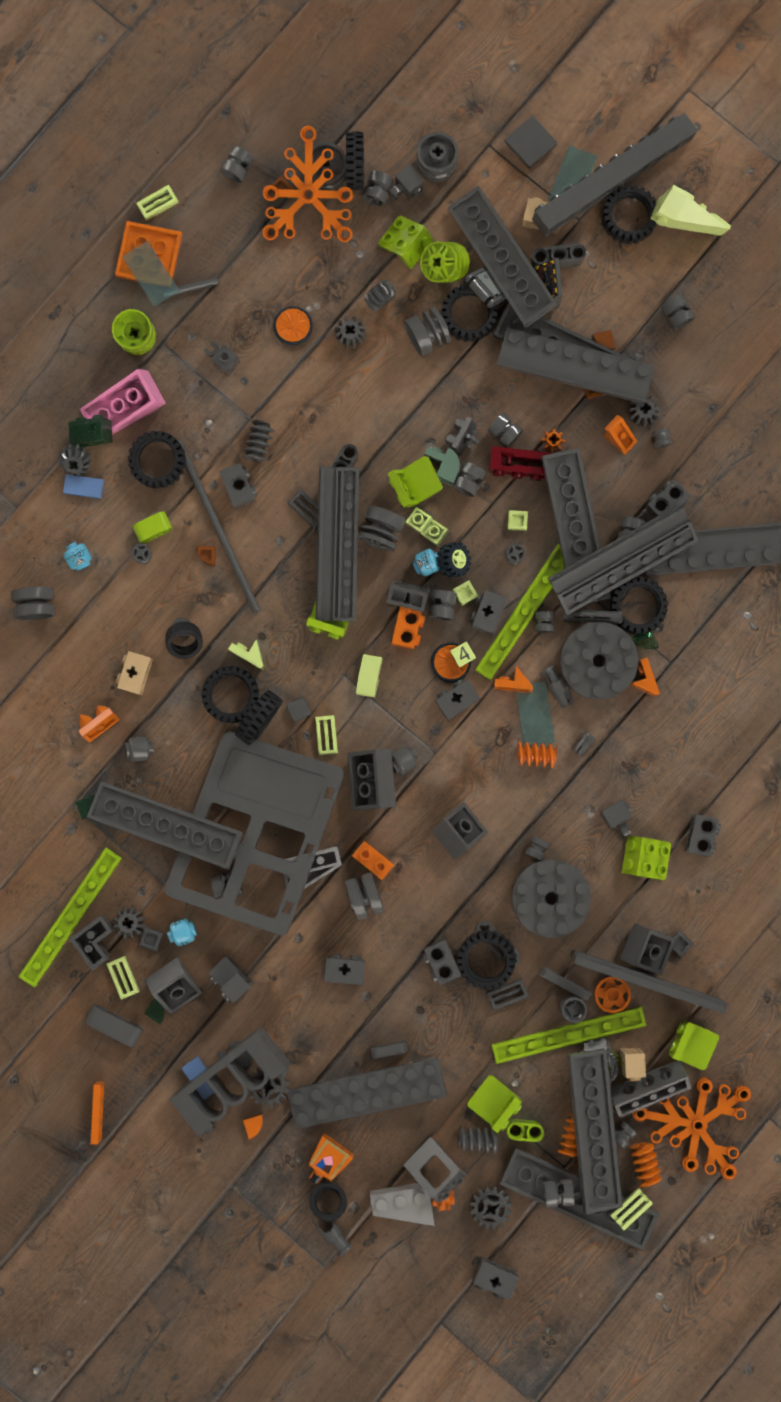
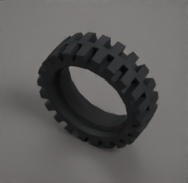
(355, 160)
(613, 229)
(459, 333)
(141, 443)
(658, 593)
(213, 679)
(258, 717)
(470, 975)

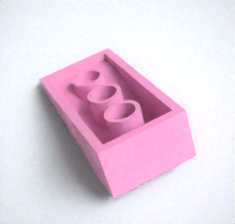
(126, 401)

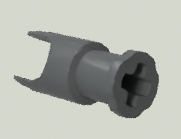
(557, 686)
(335, 1237)

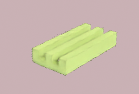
(160, 209)
(328, 751)
(128, 970)
(635, 1215)

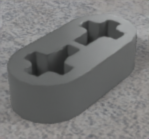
(389, 1049)

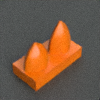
(92, 728)

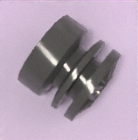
(430, 330)
(380, 531)

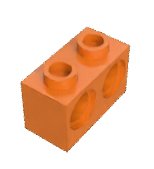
(404, 627)
(373, 860)

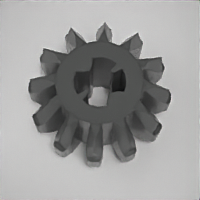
(380, 295)
(350, 325)
(641, 417)
(74, 459)
(126, 928)

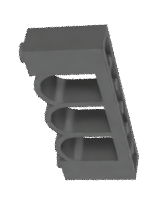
(195, 1109)

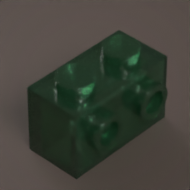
(90, 431)

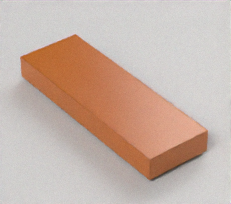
(97, 1113)

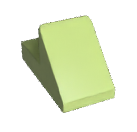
(253, 656)

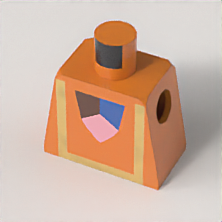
(328, 1159)

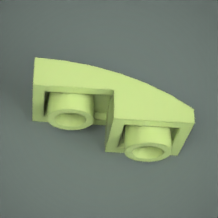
(427, 526)
(368, 676)

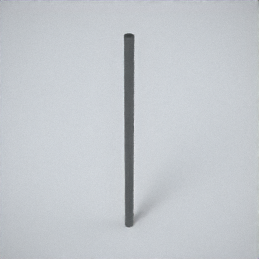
(220, 532)

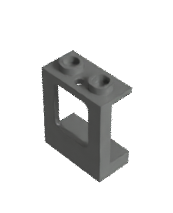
(422, 1157)

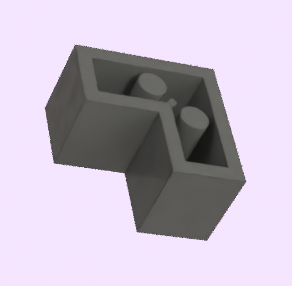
(89, 941)
(231, 979)

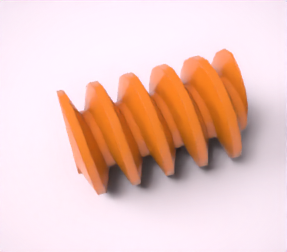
(536, 754)
(570, 1144)
(647, 1164)

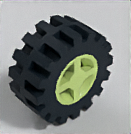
(453, 559)

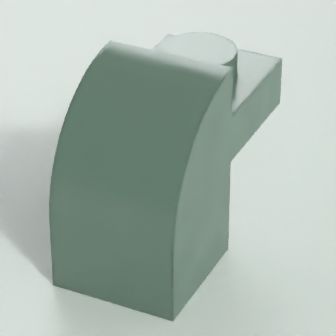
(448, 463)

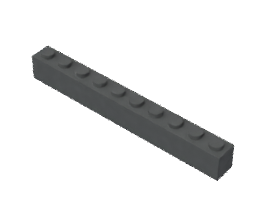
(614, 174)

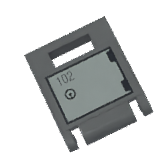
(485, 286)

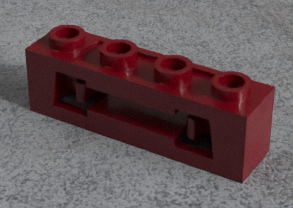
(517, 471)

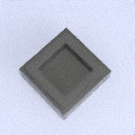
(299, 709)
(151, 939)
(681, 944)

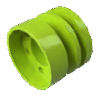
(444, 262)
(124, 326)

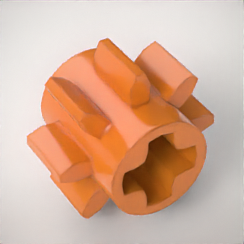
(557, 437)
(444, 1205)

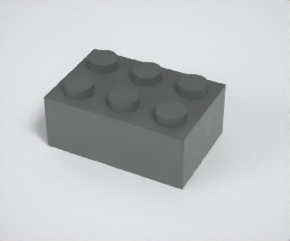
(371, 779)

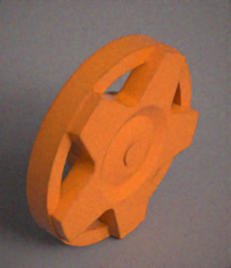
(612, 994)

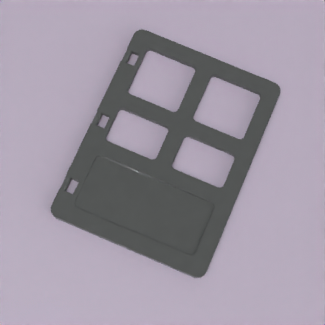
(271, 788)

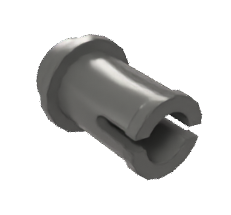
(584, 742)

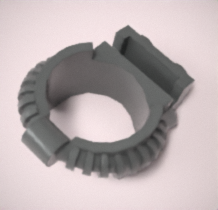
(605, 1044)

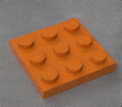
(163, 241)

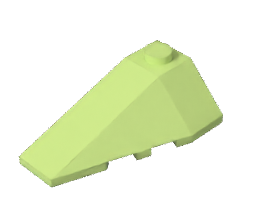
(680, 211)

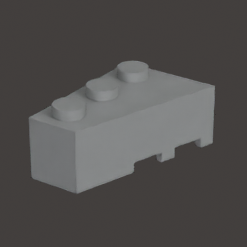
(324, 863)
(403, 1203)

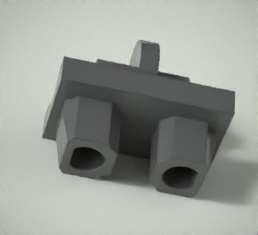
(465, 437)

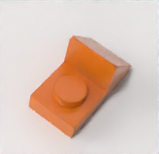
(620, 435)
(648, 683)
(519, 684)

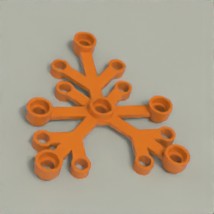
(308, 169)
(674, 1120)

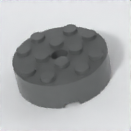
(618, 655)
(554, 918)

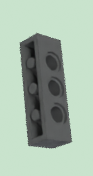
(653, 1088)

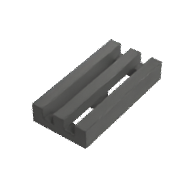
(300, 512)
(504, 987)

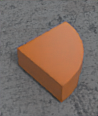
(253, 1125)

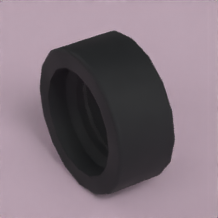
(183, 652)
(313, 1201)

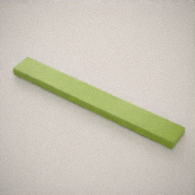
(521, 616)
(70, 917)
(568, 1035)

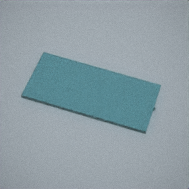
(574, 167)
(150, 273)
(535, 715)

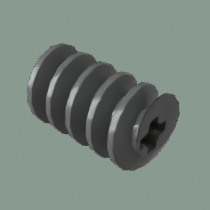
(258, 441)
(478, 1139)

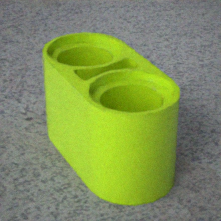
(152, 527)
(525, 1126)

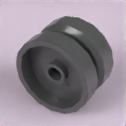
(437, 156)
(337, 165)
(33, 603)
(364, 896)

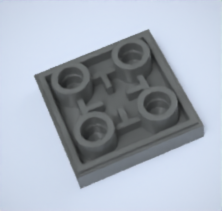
(530, 142)

